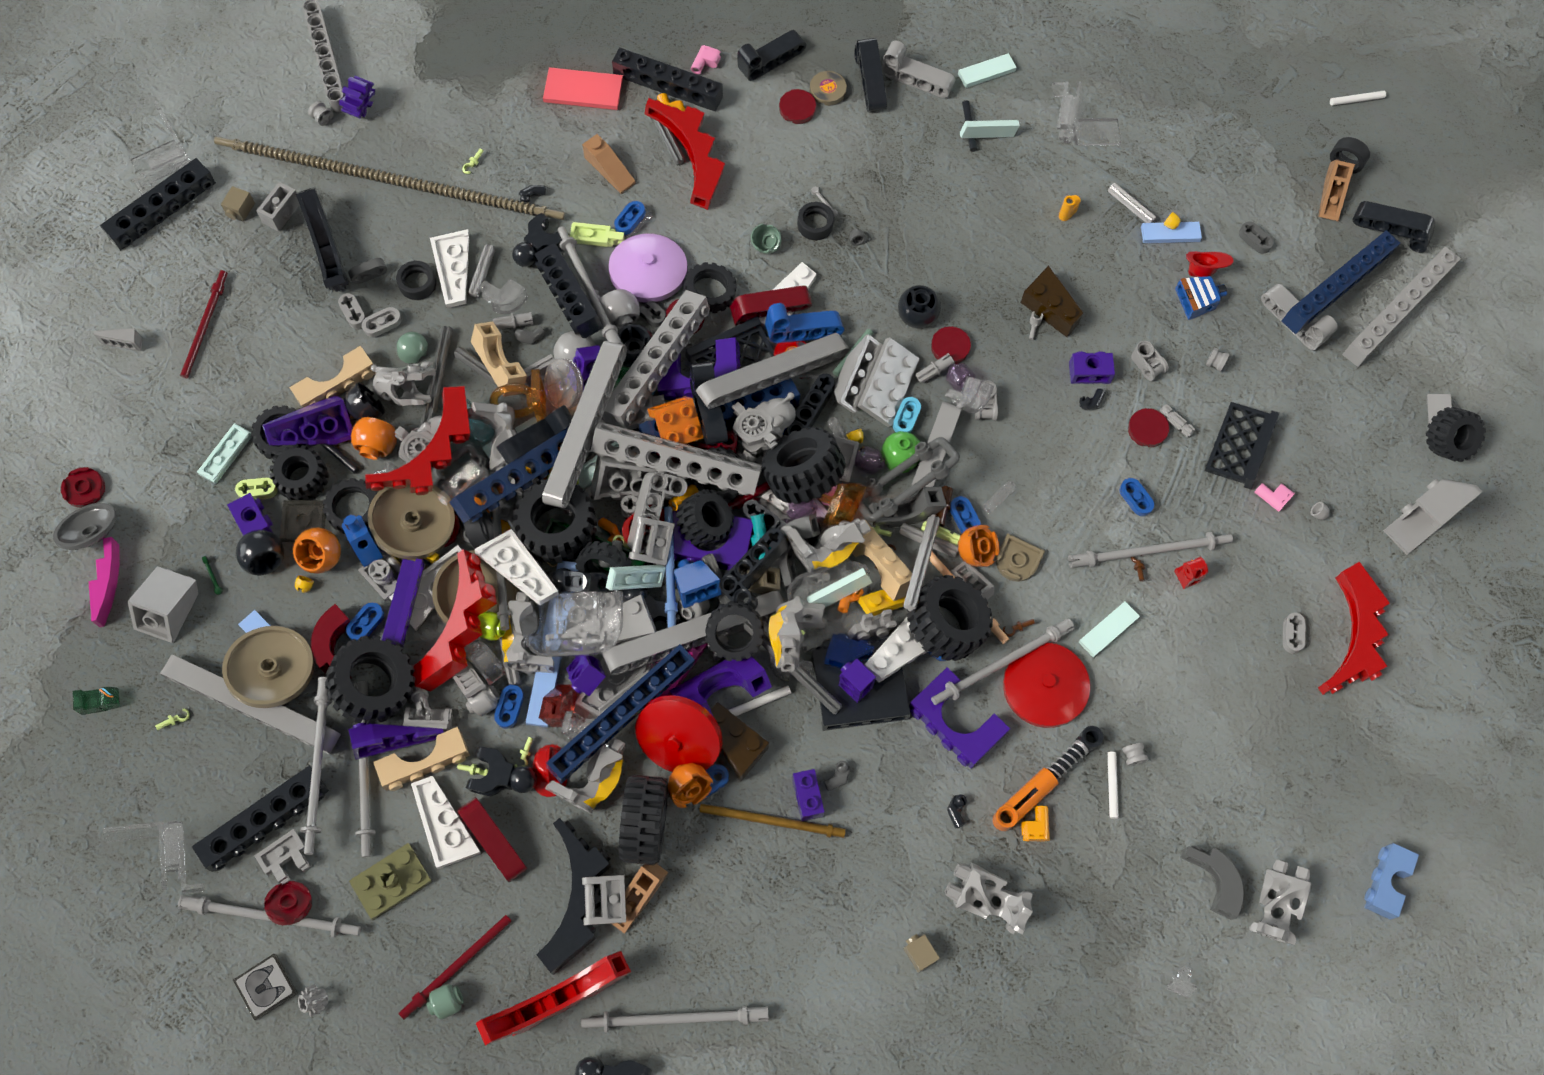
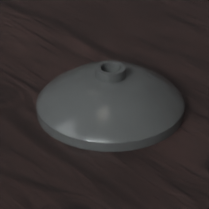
(85, 526)

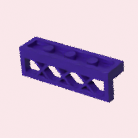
(403, 601)

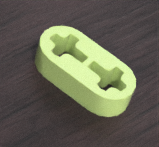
(257, 488)

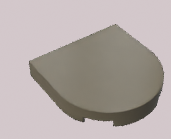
(1018, 559)

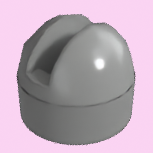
(1320, 511)

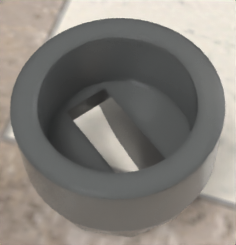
(857, 237)

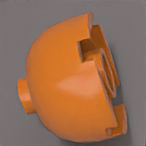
(978, 546)
(688, 784)

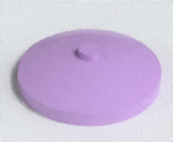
(648, 267)

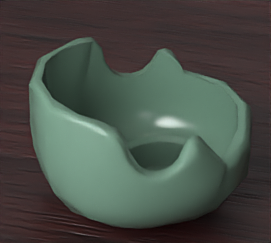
(766, 238)
(411, 347)

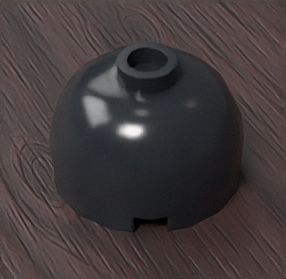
(361, 403)

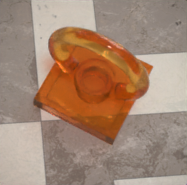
(535, 396)
(843, 503)

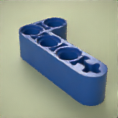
(802, 326)

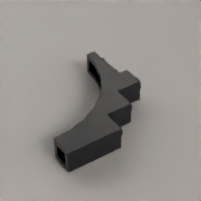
(323, 241)
(572, 933)

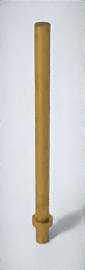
(772, 820)

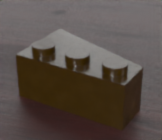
(1051, 299)
(739, 742)

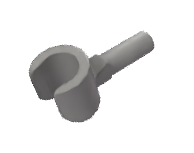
(1034, 323)

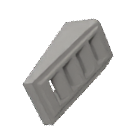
(120, 338)
(984, 586)
(469, 681)

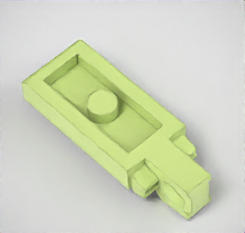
(596, 234)

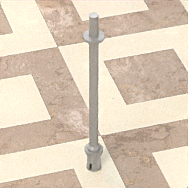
(568, 244)
(1091, 558)
(1053, 633)
(322, 702)
(365, 831)
(204, 905)
(743, 1015)

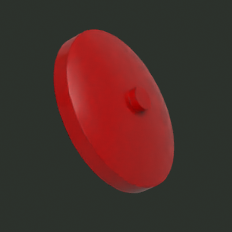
(1047, 686)
(678, 733)

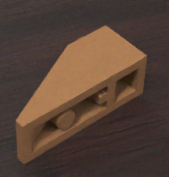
(606, 162)
(1335, 189)
(640, 892)

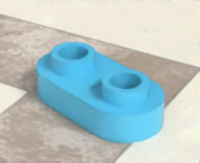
(907, 417)

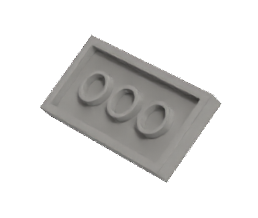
(888, 382)
(608, 687)

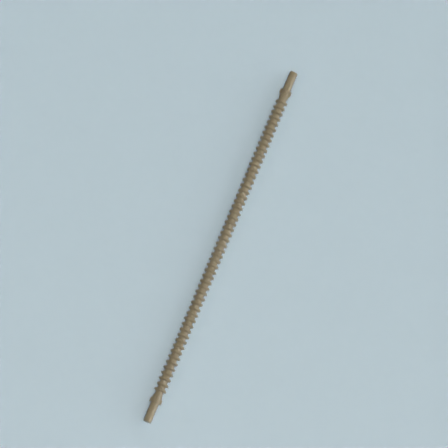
(257, 149)

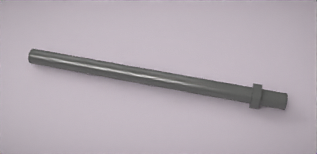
(503, 614)

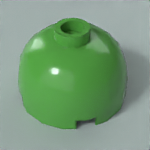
(898, 448)

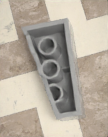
(619, 478)

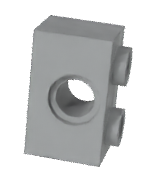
(278, 206)

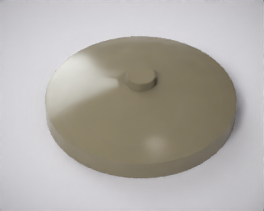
(410, 523)
(446, 587)
(268, 667)

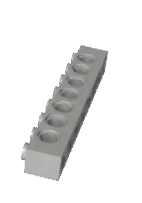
(1401, 306)
(656, 359)
(667, 449)

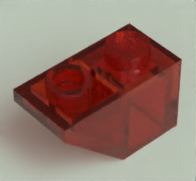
(556, 704)

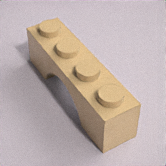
(488, 345)
(355, 369)
(893, 572)
(395, 772)

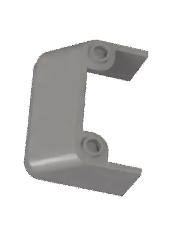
(1430, 512)

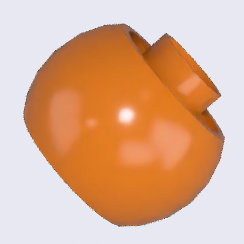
(373, 438)
(316, 545)

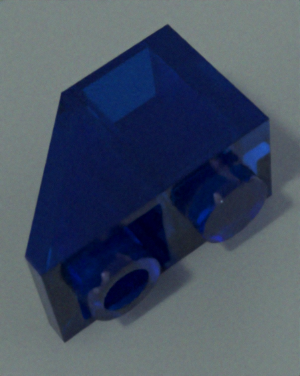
(844, 649)

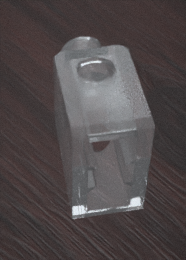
(460, 480)

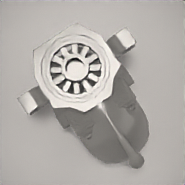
(390, 379)
(764, 423)
(417, 439)

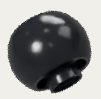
(919, 314)
(635, 337)
(259, 552)

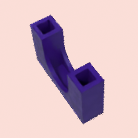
(676, 385)
(726, 556)
(742, 673)
(968, 747)

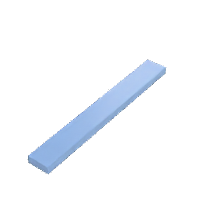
(545, 682)

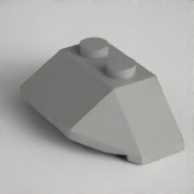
(856, 373)

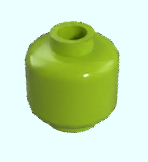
(490, 626)

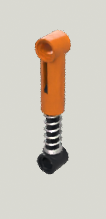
(1046, 779)

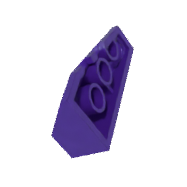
(315, 424)
(380, 738)

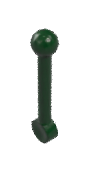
(218, 590)

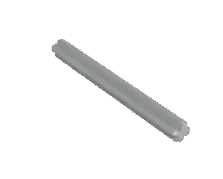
(921, 563)

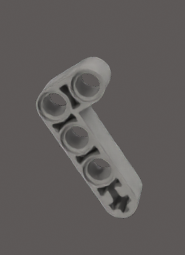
(915, 73)
(1280, 301)
(658, 493)

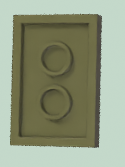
(390, 881)

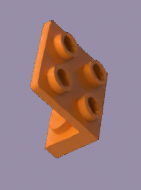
(677, 420)

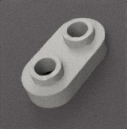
(381, 322)

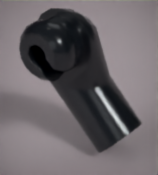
(531, 190)
(1094, 402)
(955, 808)

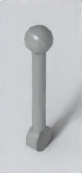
(815, 191)

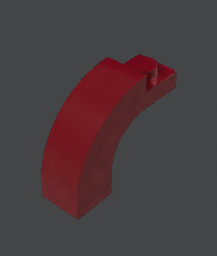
(325, 635)

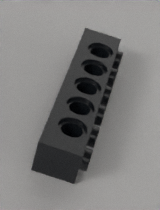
(668, 79)
(158, 204)
(568, 291)
(208, 847)

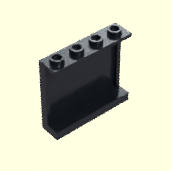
(882, 704)

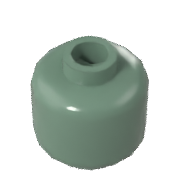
(445, 1001)

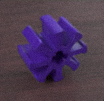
(357, 96)

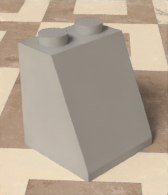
(162, 603)

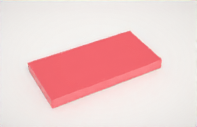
(583, 88)

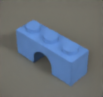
(1382, 896)

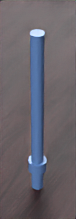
(671, 606)

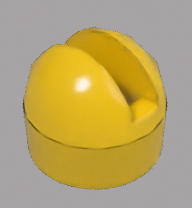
(1172, 221)
(856, 435)
(304, 583)

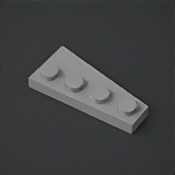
(636, 619)

